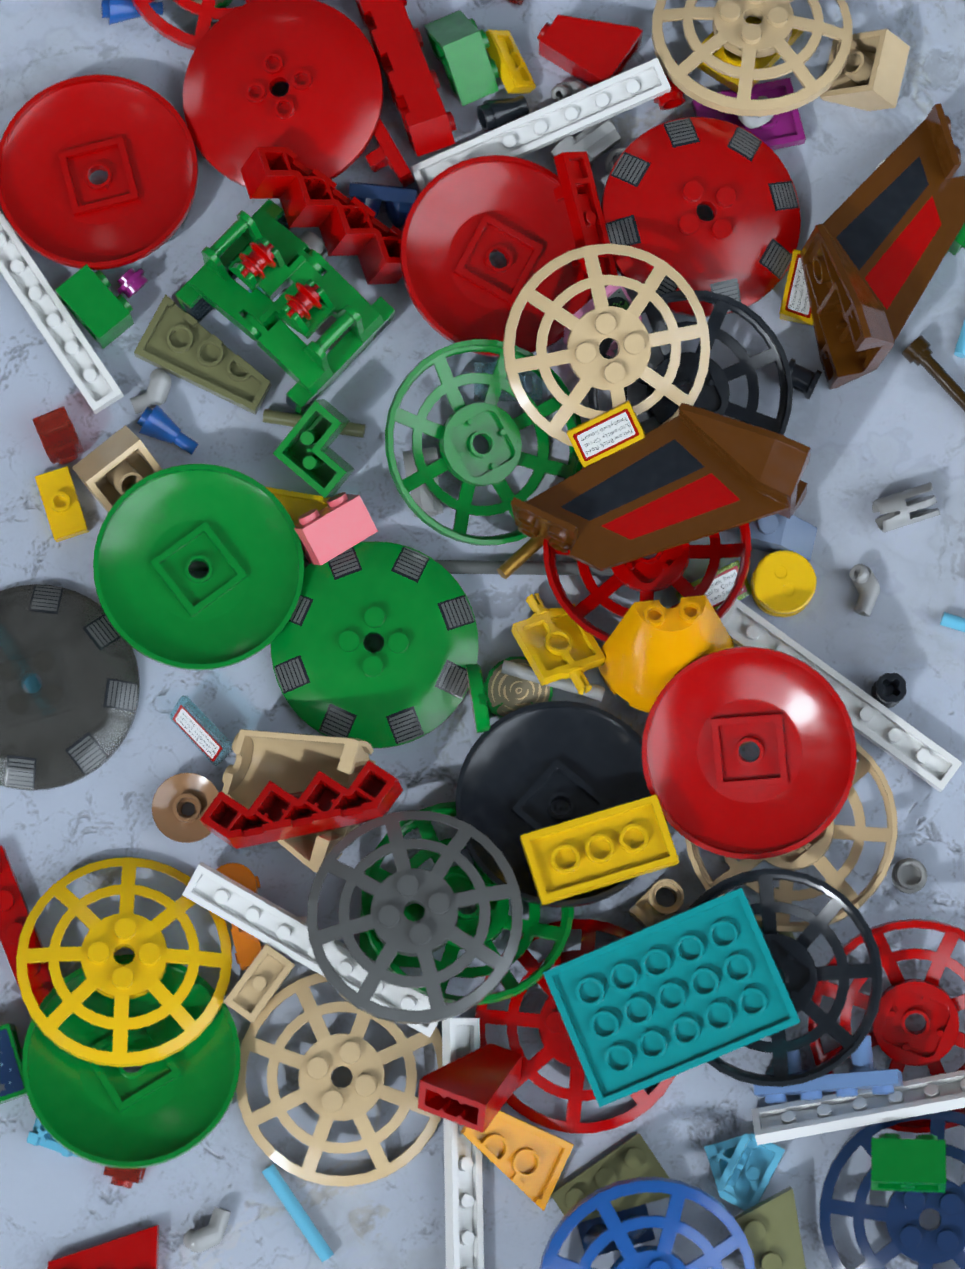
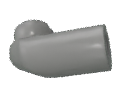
(156, 392)

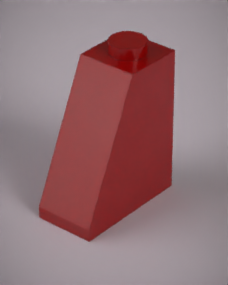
(588, 47)
(472, 1087)

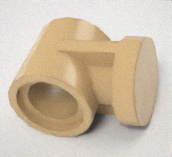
(649, 912)

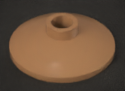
(171, 798)

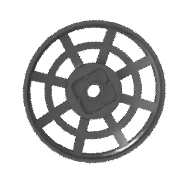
(415, 937)

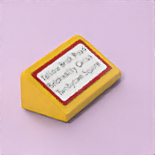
(795, 301)
(606, 434)

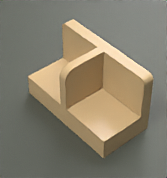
(259, 983)

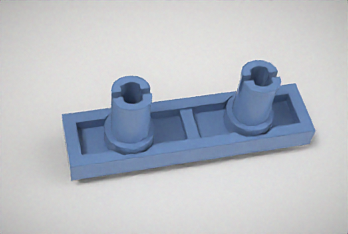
(844, 1084)

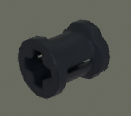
(803, 378)
(898, 693)

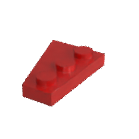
(132, 1251)

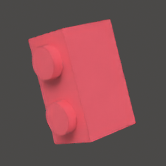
(334, 528)

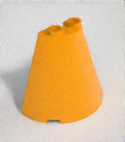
(657, 644)

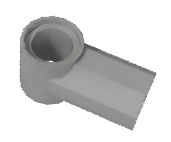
(594, 140)
(421, 494)

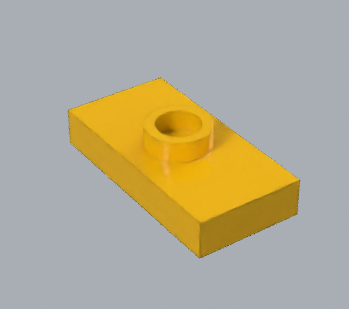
(509, 62)
(61, 504)

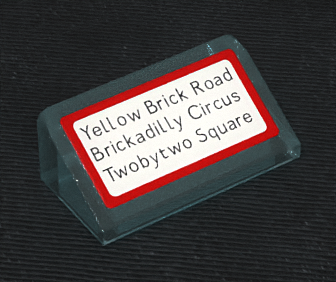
(201, 731)

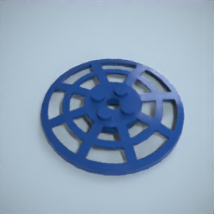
(647, 1256)

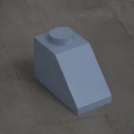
(781, 533)

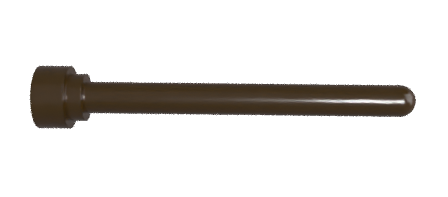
(920, 353)

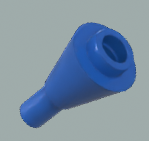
(124, 10)
(159, 425)

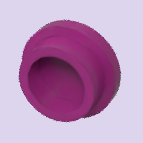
(131, 282)

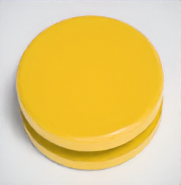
(783, 583)

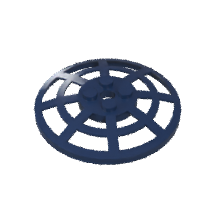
(902, 1209)

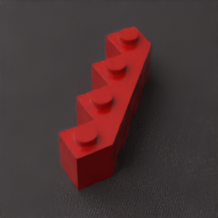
(408, 75)
(313, 201)
(320, 808)

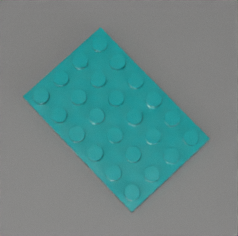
(671, 997)

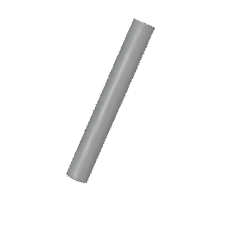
(527, 673)

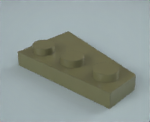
(625, 1162)
(774, 1232)

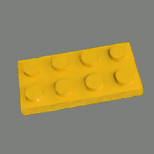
(599, 849)

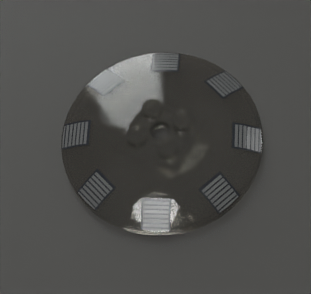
(85, 690)

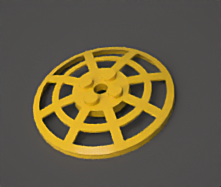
(120, 980)

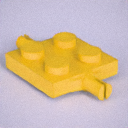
(557, 645)

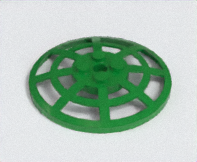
(457, 442)
(468, 923)

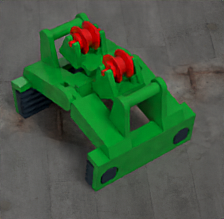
(270, 256)

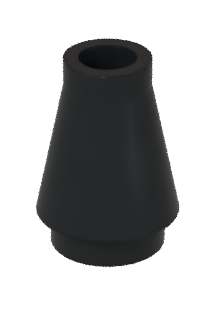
(502, 111)

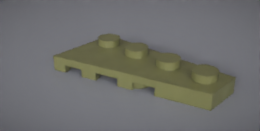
(192, 353)

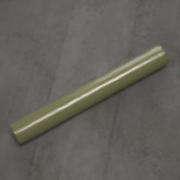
(291, 420)

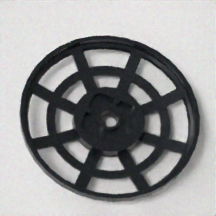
(715, 390)
(802, 974)

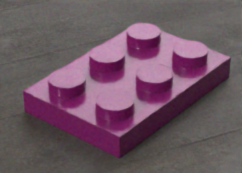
(780, 132)

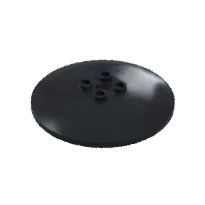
(542, 757)

